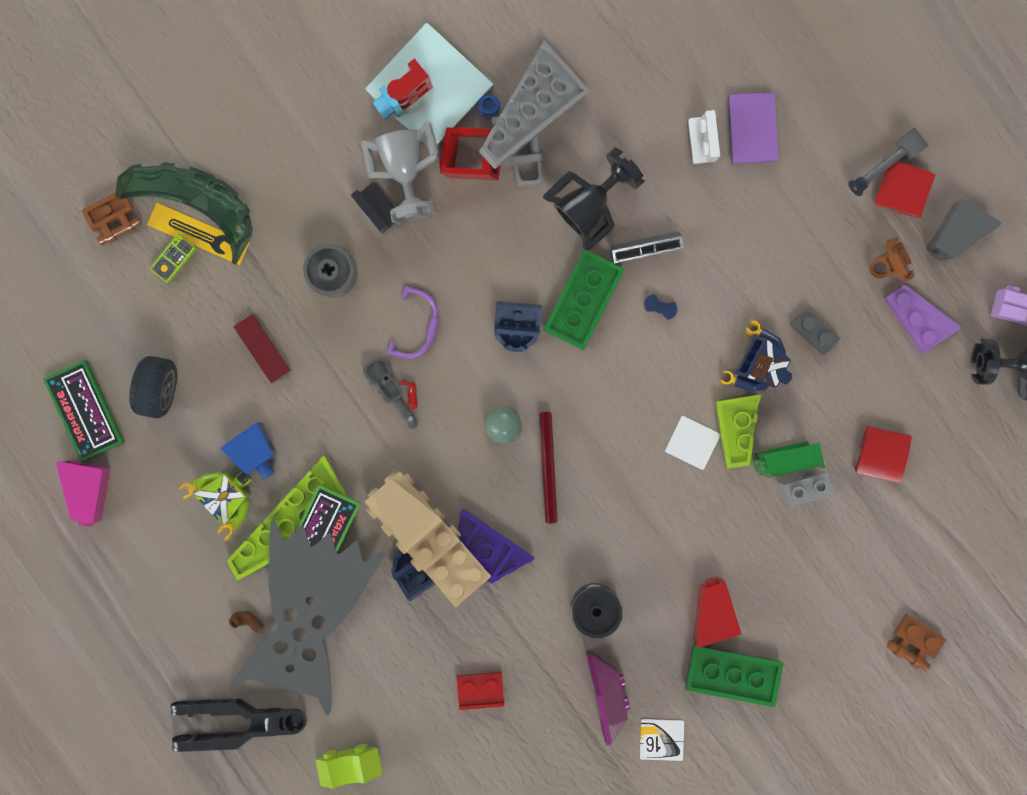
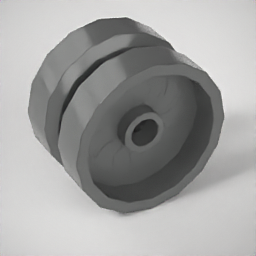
(321, 261)

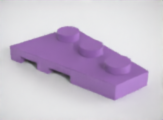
(920, 319)

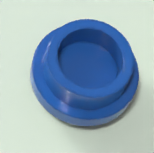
(489, 106)

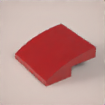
(905, 189)
(883, 454)

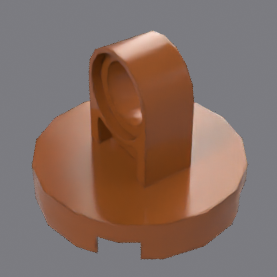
(896, 259)

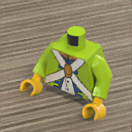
(222, 497)

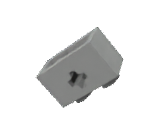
(805, 488)

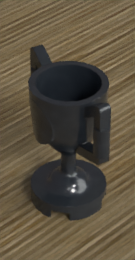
(587, 204)
(988, 362)

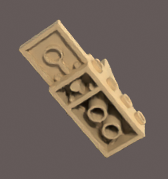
(426, 537)

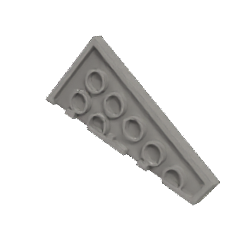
(539, 99)

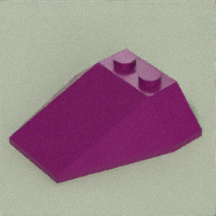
(609, 696)

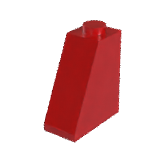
(714, 614)

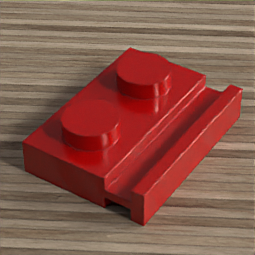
(480, 690)

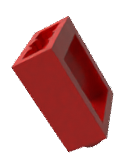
(448, 159)

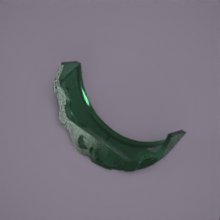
(195, 190)

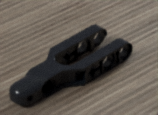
(263, 723)

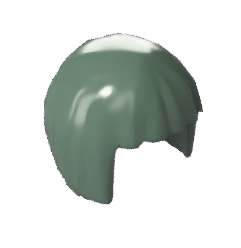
(503, 425)

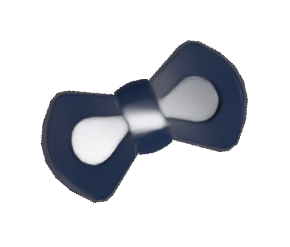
(652, 304)

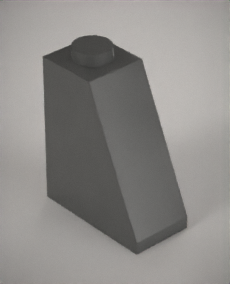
(960, 230)

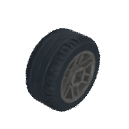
(153, 387)

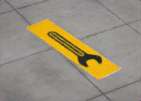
(194, 231)

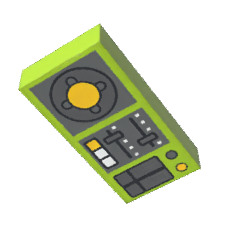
(173, 258)

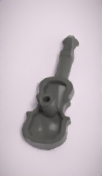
(379, 374)

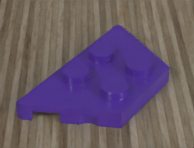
(490, 548)

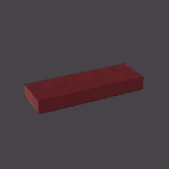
(262, 348)

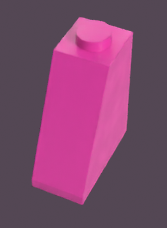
(83, 490)

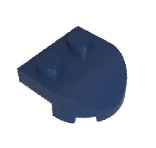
(517, 325)
(408, 577)

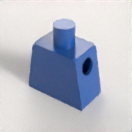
(252, 451)

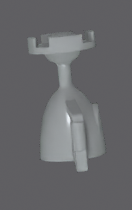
(402, 159)

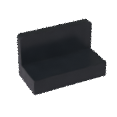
(375, 206)

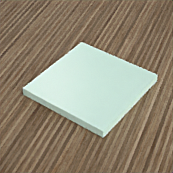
(454, 82)

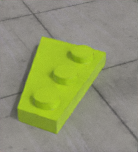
(737, 428)

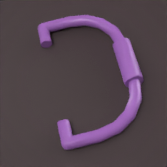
(432, 329)

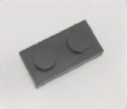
(815, 331)

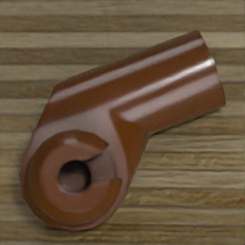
(246, 618)

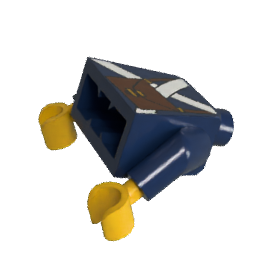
(763, 363)

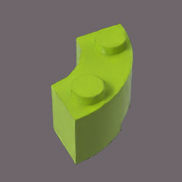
(348, 766)

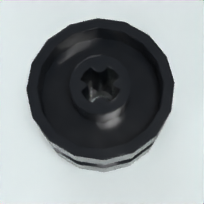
(599, 623)

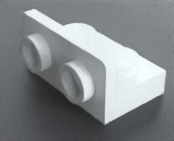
(704, 138)

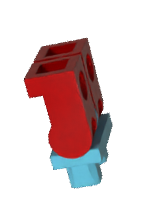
(404, 91)

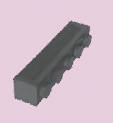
(646, 247)

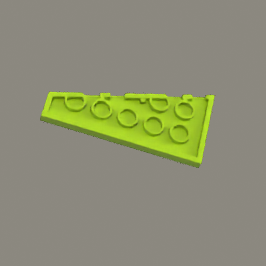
(288, 514)

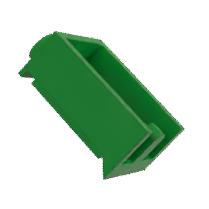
(788, 459)

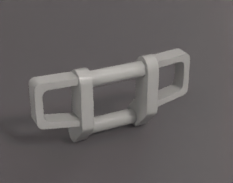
(534, 158)

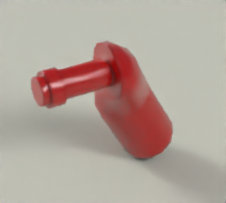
(412, 396)

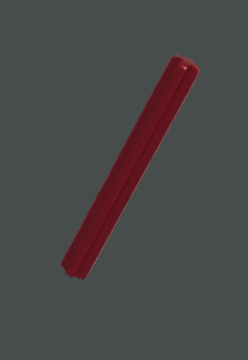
(548, 467)

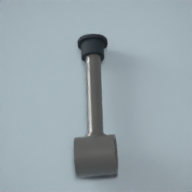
(909, 146)

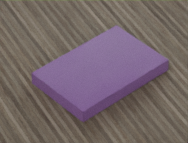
(753, 128)

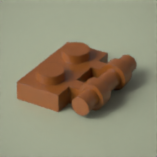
(108, 211)
(919, 636)

